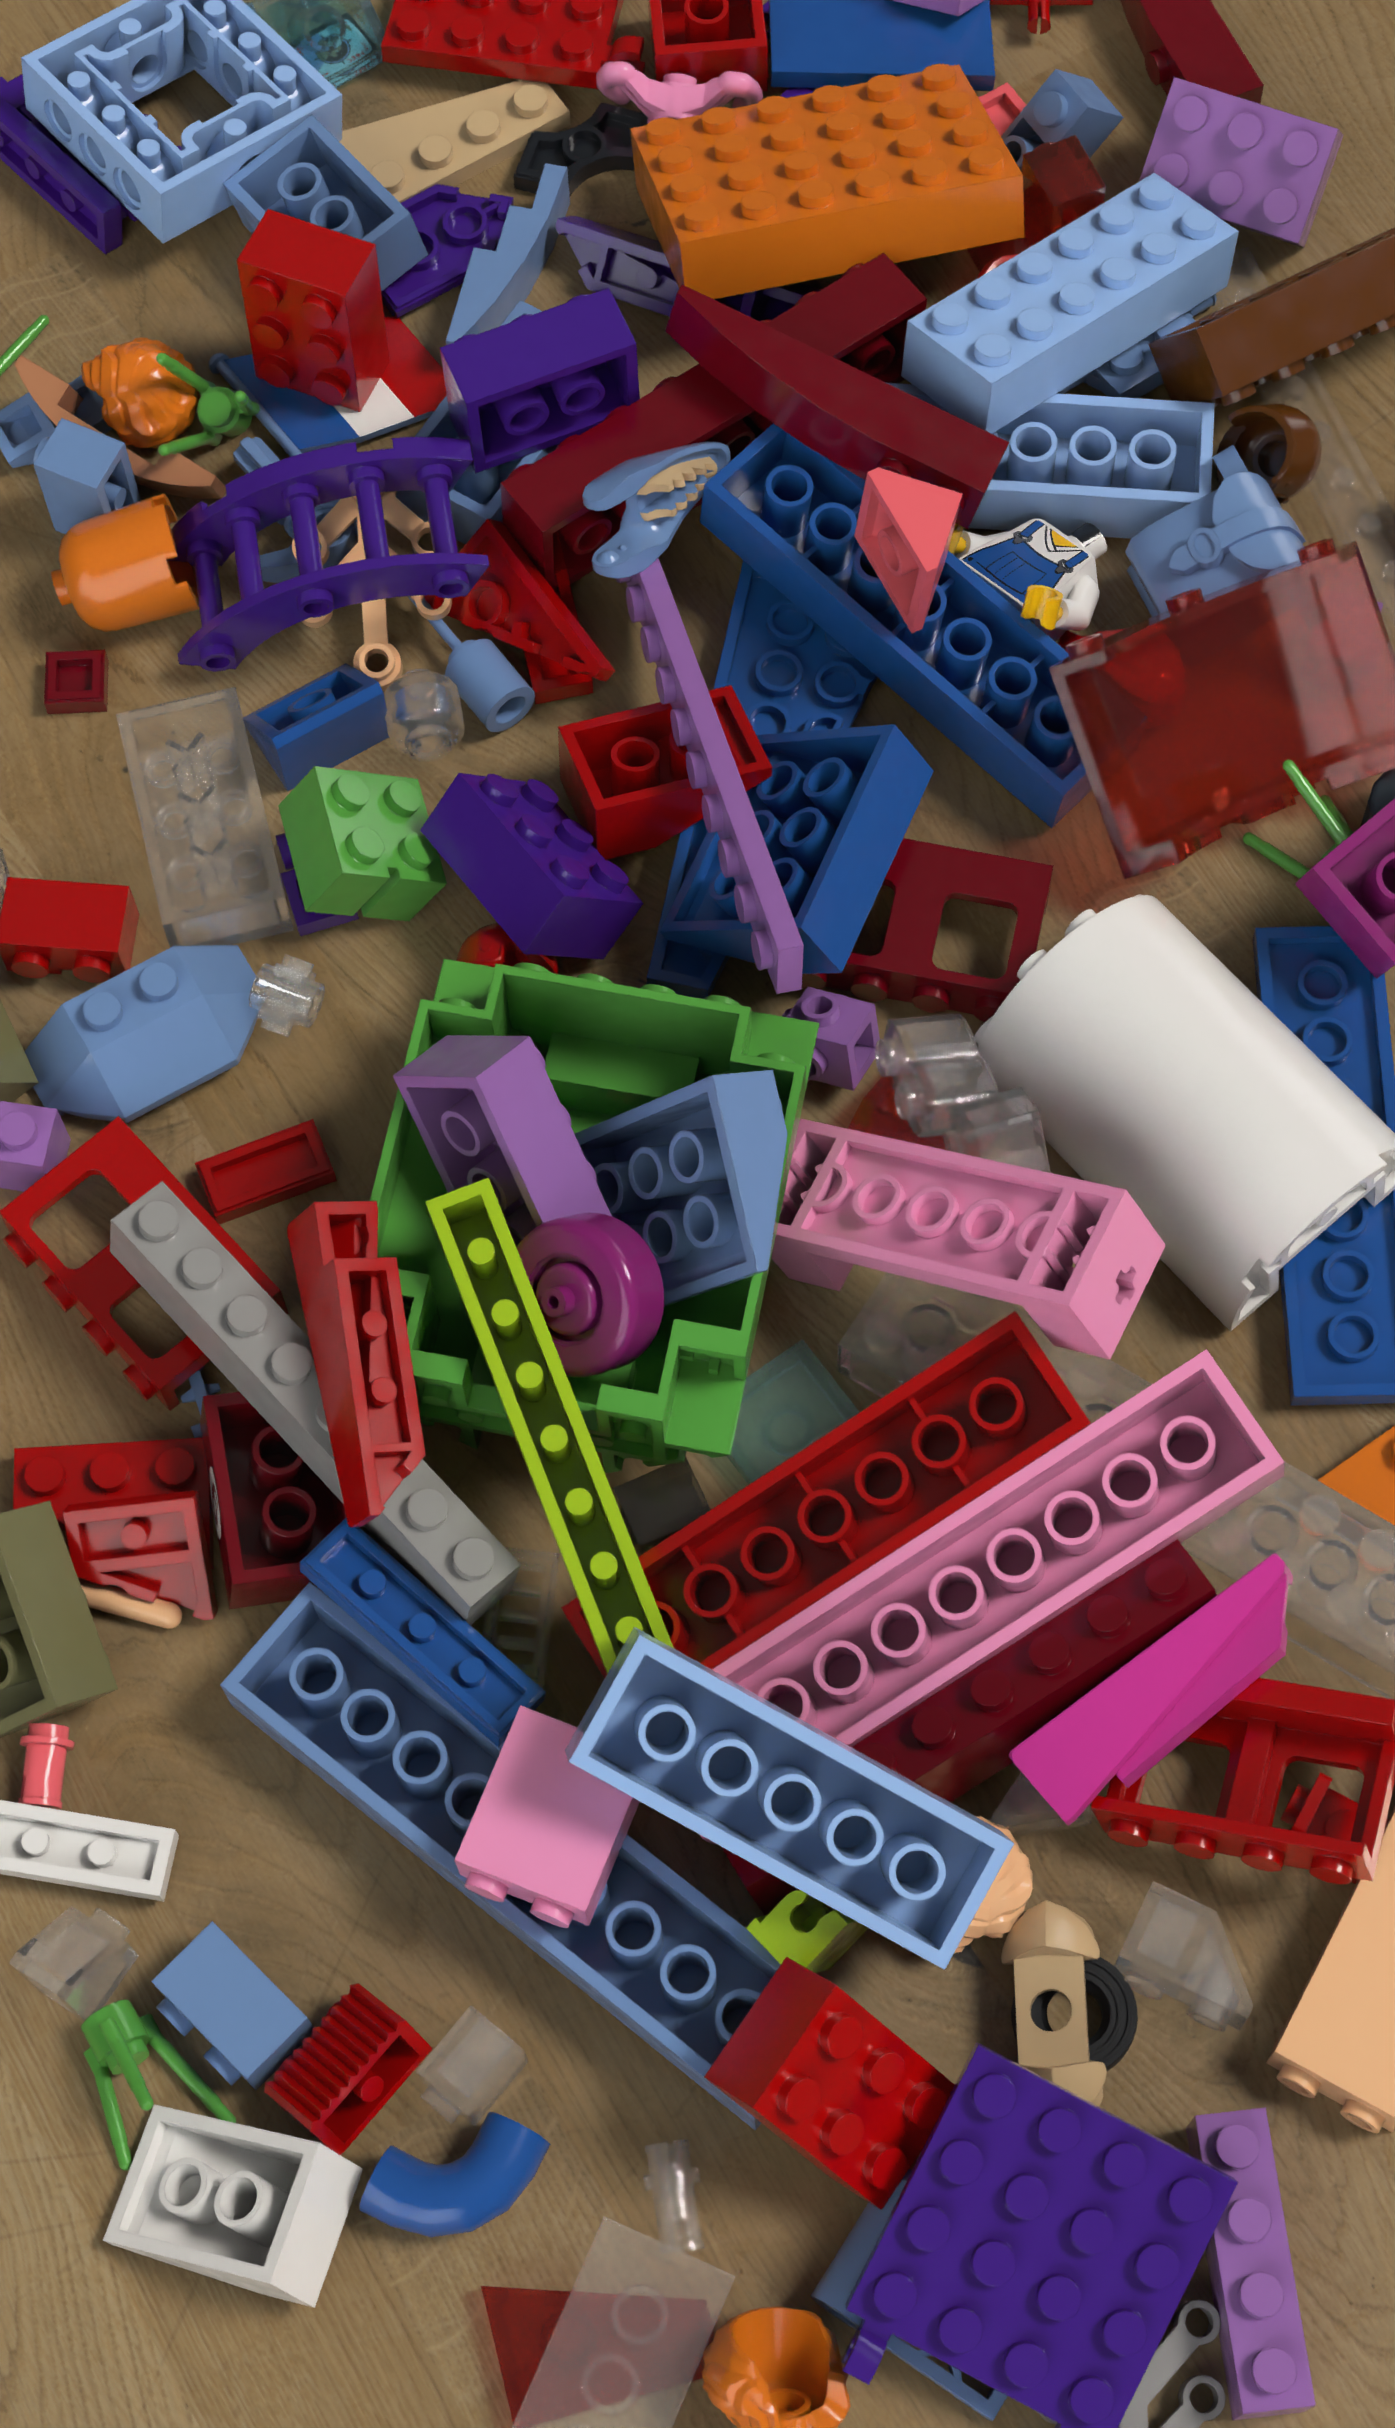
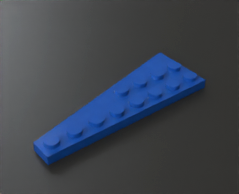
(787, 681)

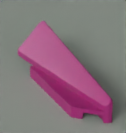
(1160, 1694)

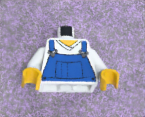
(1038, 571)

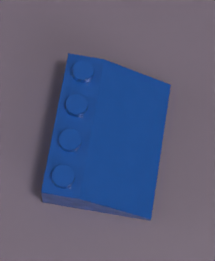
(831, 832)

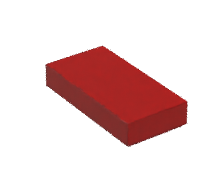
(265, 1171)

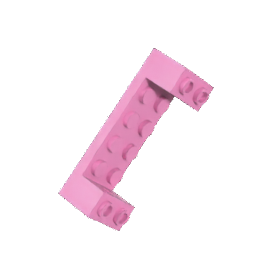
(967, 1229)

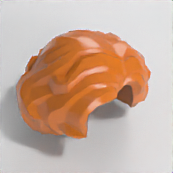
(139, 394)
(776, 2371)

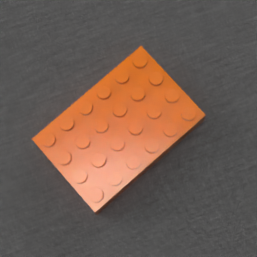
(827, 182)

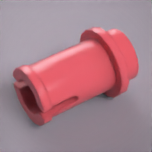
(44, 1764)

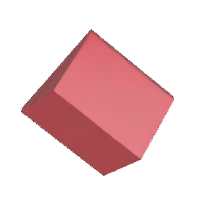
(906, 538)

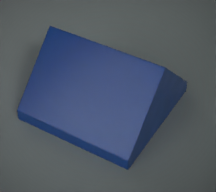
(320, 723)

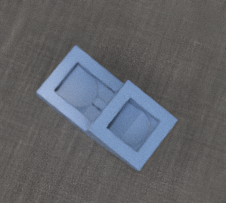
(25, 423)

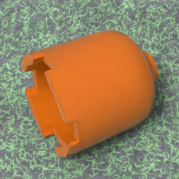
(120, 568)

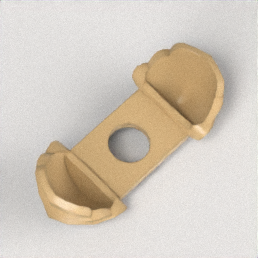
(1049, 1955)

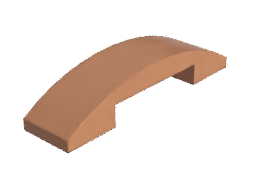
(171, 473)

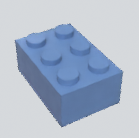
(324, 184)

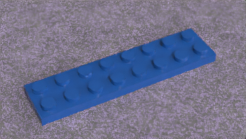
(1343, 1282)

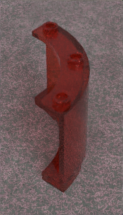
(1208, 700)

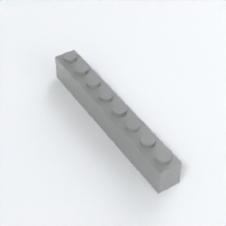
(276, 1373)

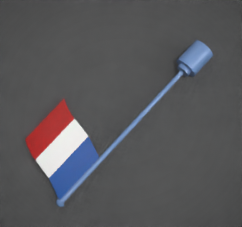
(404, 395)

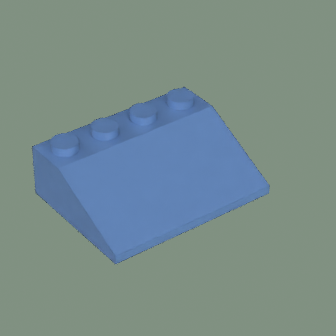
(697, 1178)

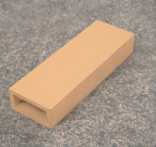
(1345, 2016)

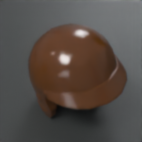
(1276, 445)

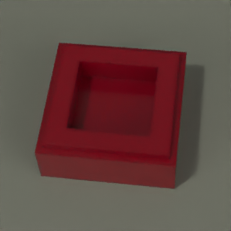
(76, 681)

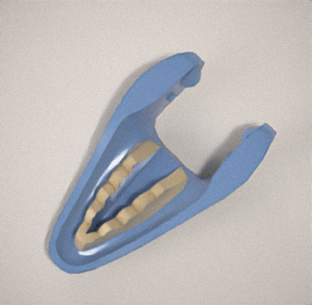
(657, 497)

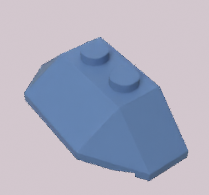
(146, 1034)

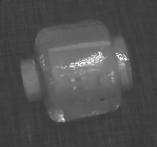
(424, 715)

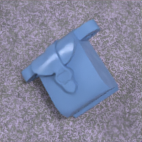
(1214, 539)

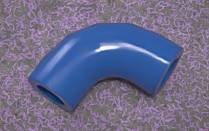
(457, 2194)

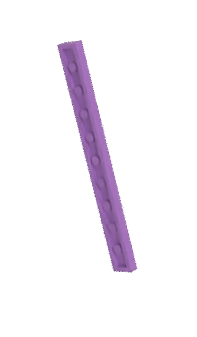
(712, 768)

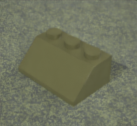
(47, 1632)

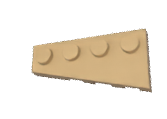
(455, 137)

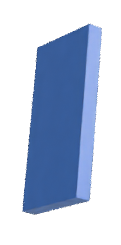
(859, 39)

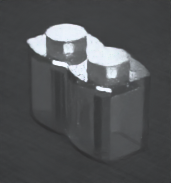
(932, 1067)

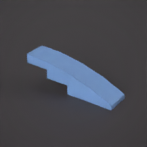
(505, 276)

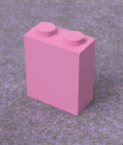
(544, 1826)

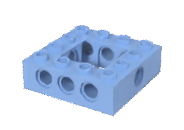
(91, 77)

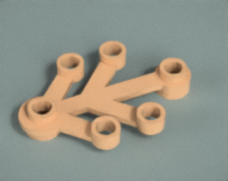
(374, 611)

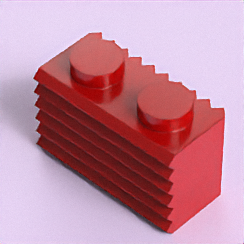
(347, 2068)

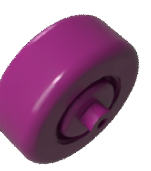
(594, 1290)

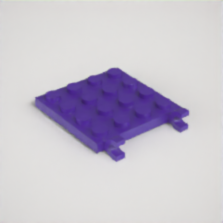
(1037, 2246)

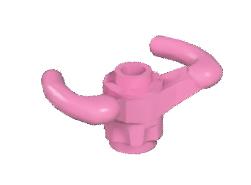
(678, 93)

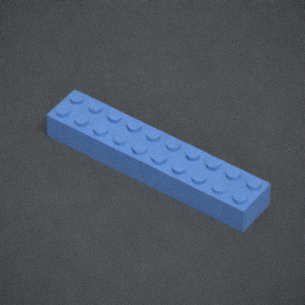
(418, 1769)

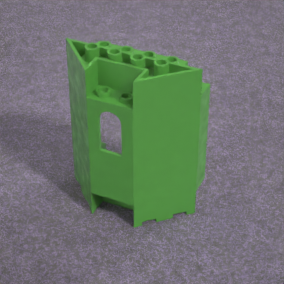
(604, 1055)

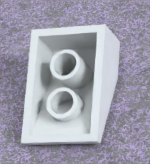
(235, 2203)

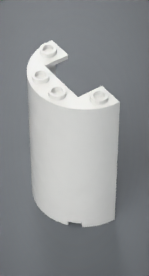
(1188, 1097)

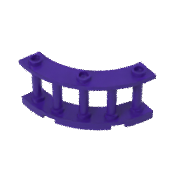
(295, 488)

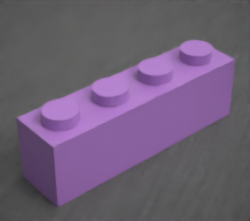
(1253, 2271)

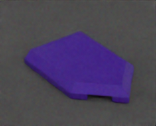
(449, 230)

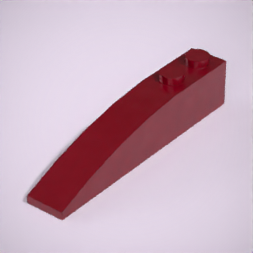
(1191, 44)
(835, 405)

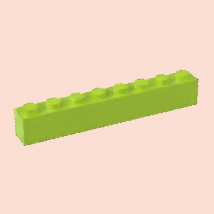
(545, 1418)

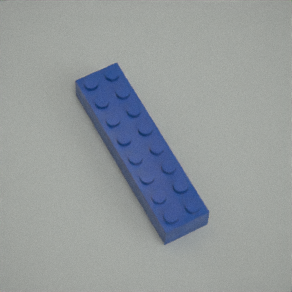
(969, 670)

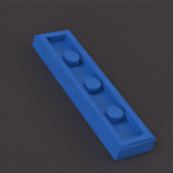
(421, 1630)

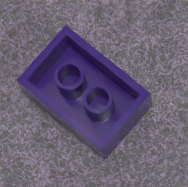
(540, 378)
(532, 866)

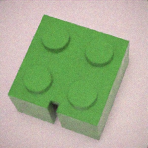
(361, 844)

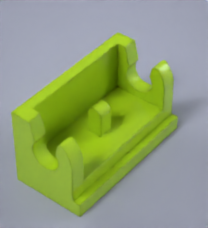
(806, 1932)

